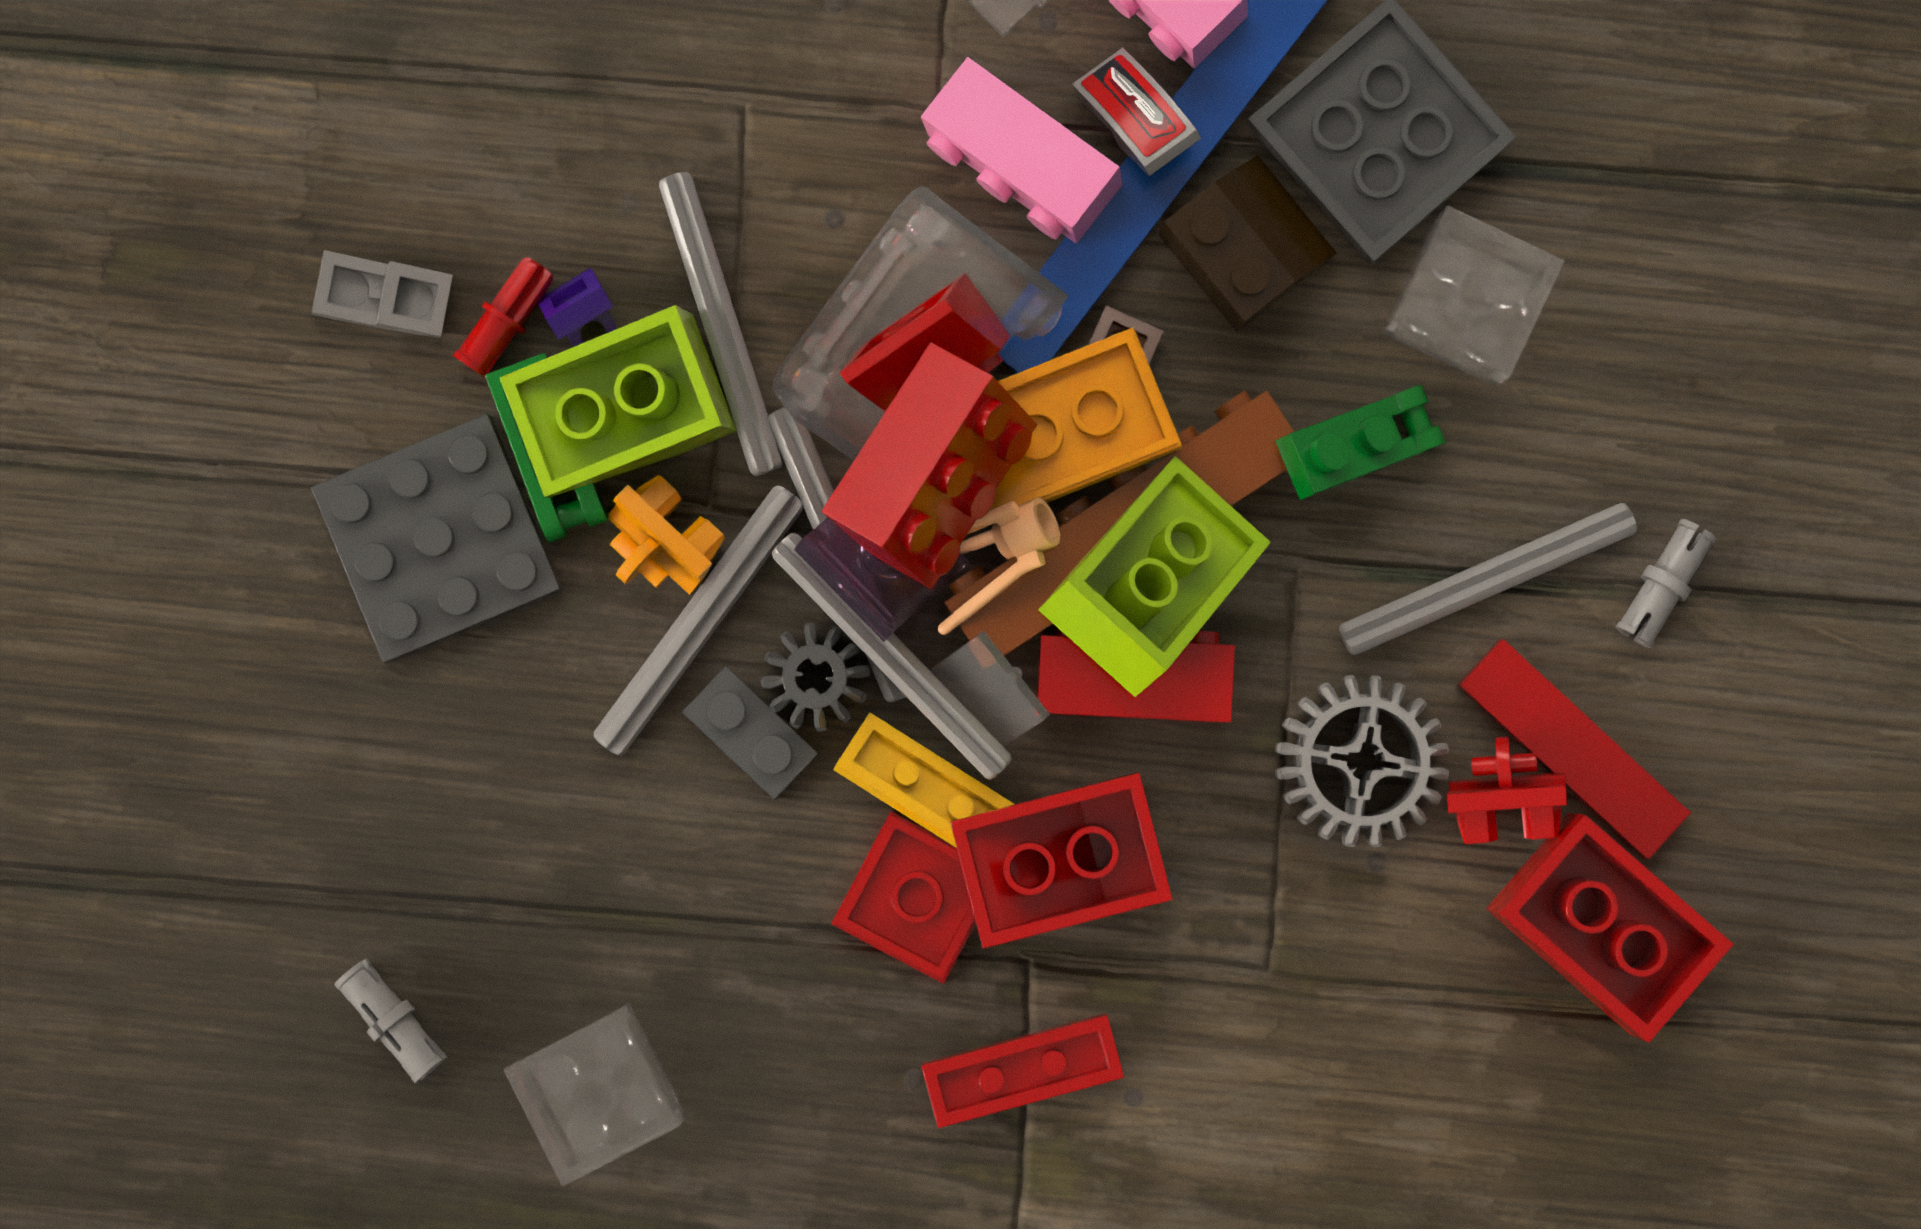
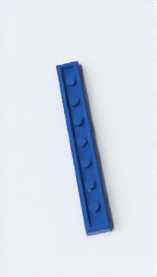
(1212, 102)

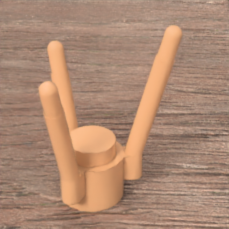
(1018, 532)

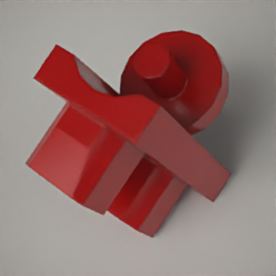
(1478, 799)

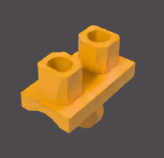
(654, 544)

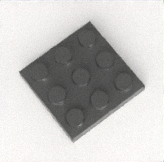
(1380, 130)
(436, 538)

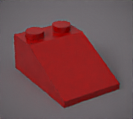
(1061, 860)

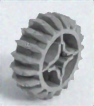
(1354, 789)

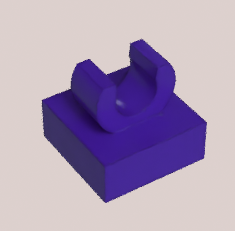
(576, 304)

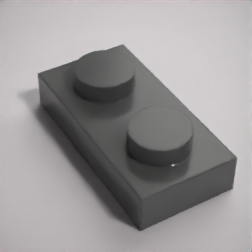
(750, 732)

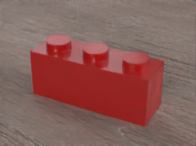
(1192, 688)

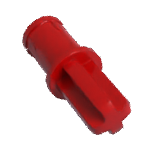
(504, 316)

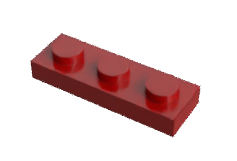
(1022, 1070)

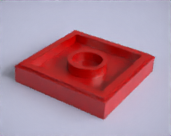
(910, 899)

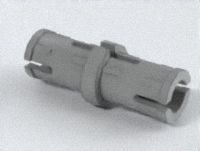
(1666, 583)
(390, 1020)

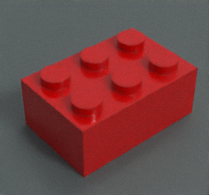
(931, 466)
(1609, 927)

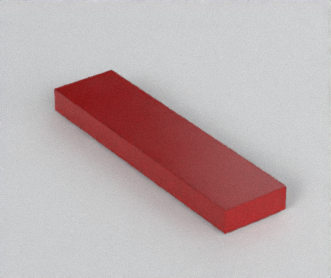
(1572, 743)

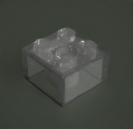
(1473, 296)
(595, 1094)

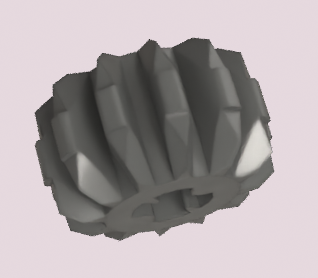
(812, 697)

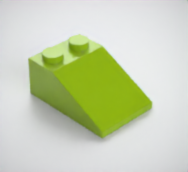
(618, 402)
(1155, 577)

